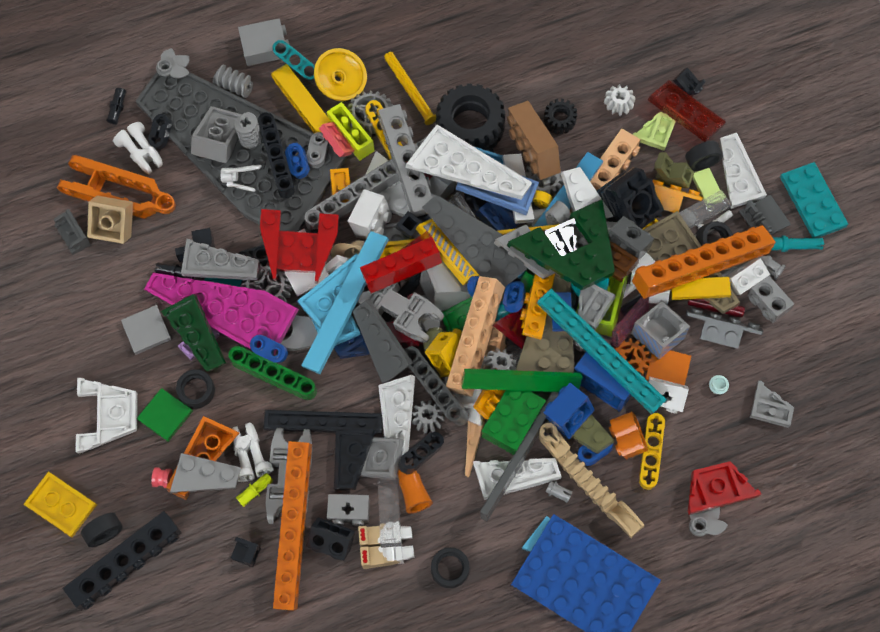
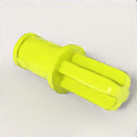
(254, 489)

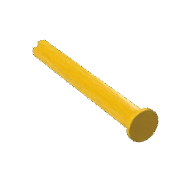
(410, 88)

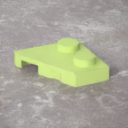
(657, 131)

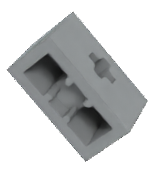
(339, 504)

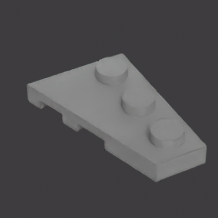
(529, 263)
(203, 474)

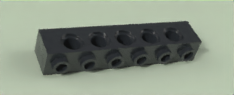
(77, 588)

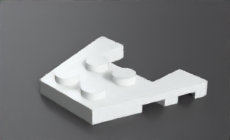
(114, 413)

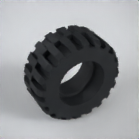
(473, 99)

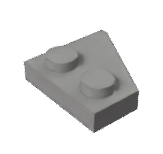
(594, 304)

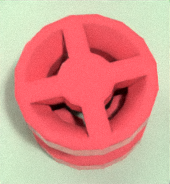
(161, 477)

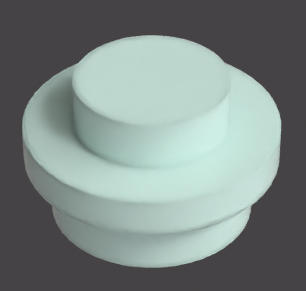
(718, 384)

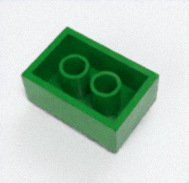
(512, 419)

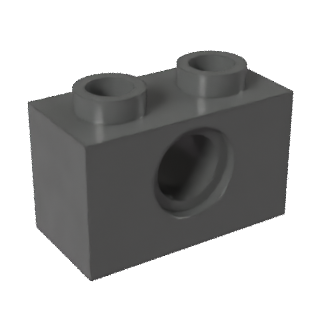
(631, 237)

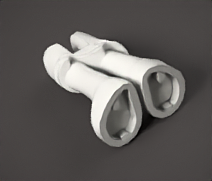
(139, 156)
(242, 445)

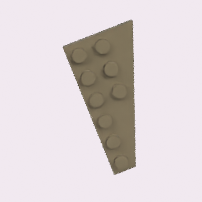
(675, 237)
(554, 350)

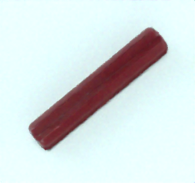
(738, 311)

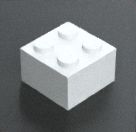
(369, 214)

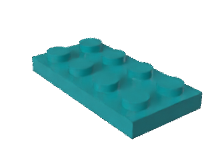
(814, 200)

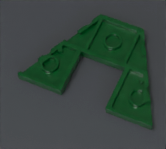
(582, 266)

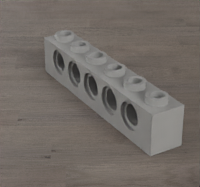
(395, 115)

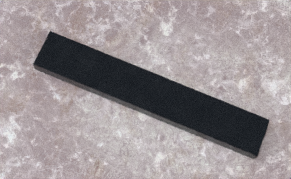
(321, 421)

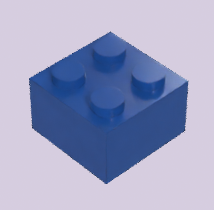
(569, 410)

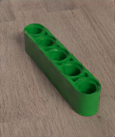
(279, 379)

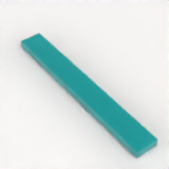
(601, 351)

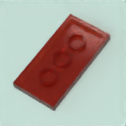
(686, 111)

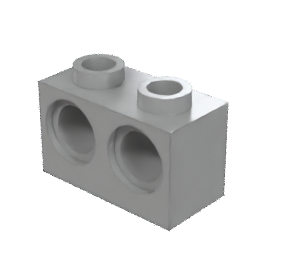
(774, 296)

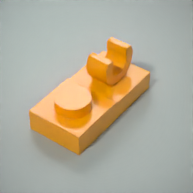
(339, 180)
(487, 402)

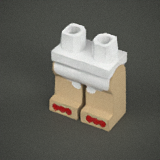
(374, 556)

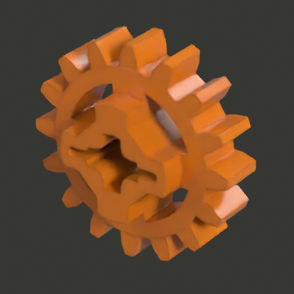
(636, 362)

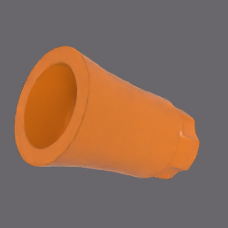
(414, 492)

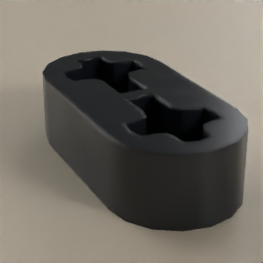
(160, 131)

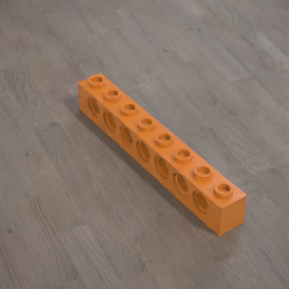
(702, 261)
(292, 526)

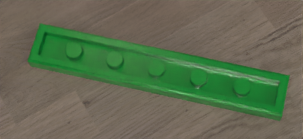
(518, 380)

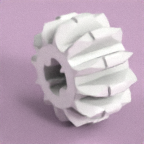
(619, 100)

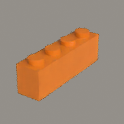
(208, 443)

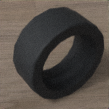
(704, 155)
(720, 227)
(188, 376)
(101, 529)
(450, 551)

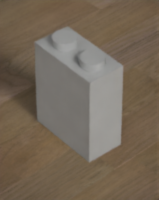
(259, 39)

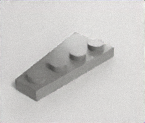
(209, 262)

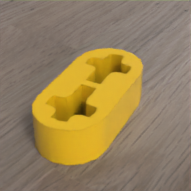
(542, 199)

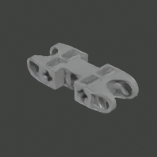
(408, 312)
(278, 458)

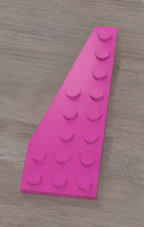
(228, 308)

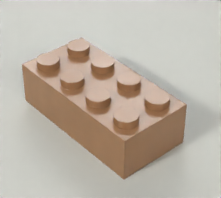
(533, 140)

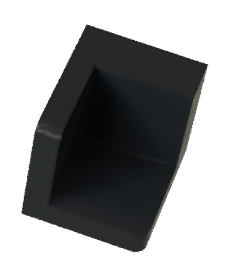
(245, 552)

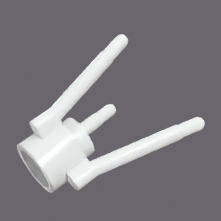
(229, 175)

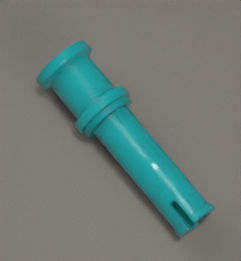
(784, 243)

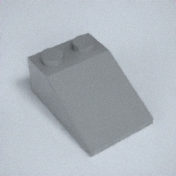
(215, 135)

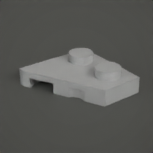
(770, 407)

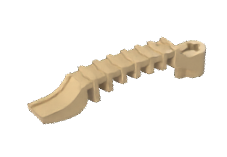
(616, 511)

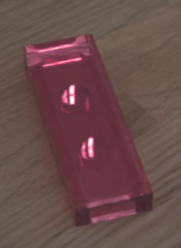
(626, 325)

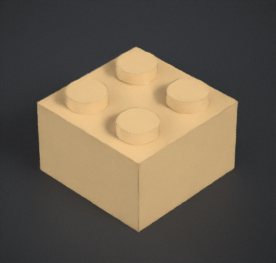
(110, 219)

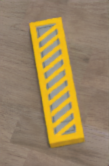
(449, 253)

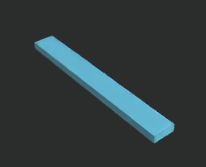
(343, 304)

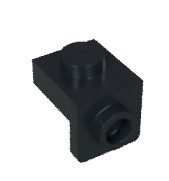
(688, 82)

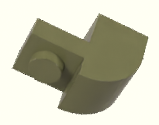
(673, 173)

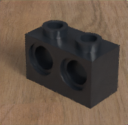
(331, 535)

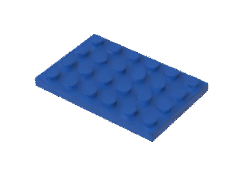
(584, 580)

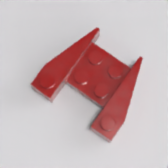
(297, 250)

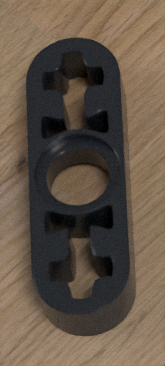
(420, 460)

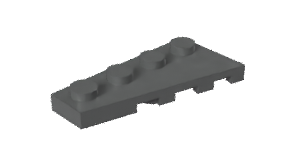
(382, 344)

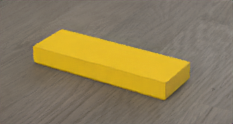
(703, 288)

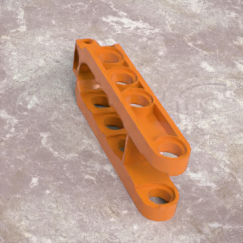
(101, 172)

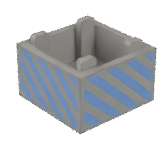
(660, 330)

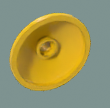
(347, 67)

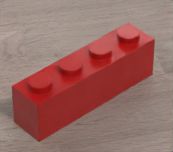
(408, 261)

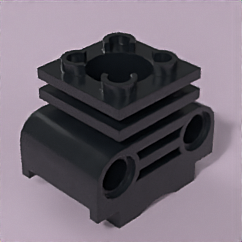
(633, 197)

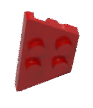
(718, 487)

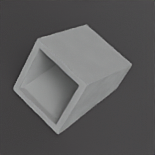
(442, 287)

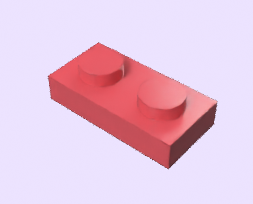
(336, 139)

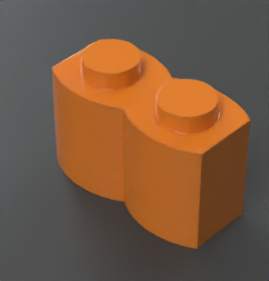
(628, 435)

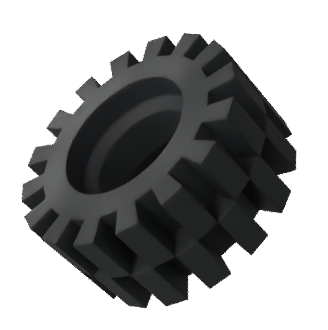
(564, 107)

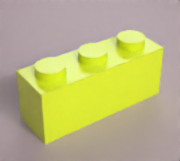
(356, 136)

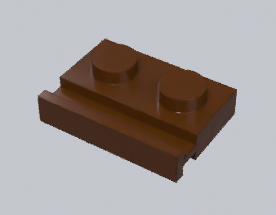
(623, 262)

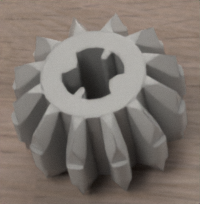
(499, 360)
(432, 411)

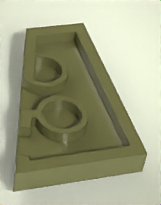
(593, 435)

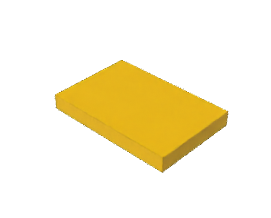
(60, 504)

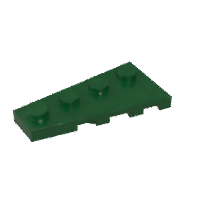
(193, 327)

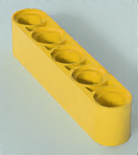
(300, 98)

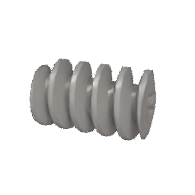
(233, 82)
(248, 130)

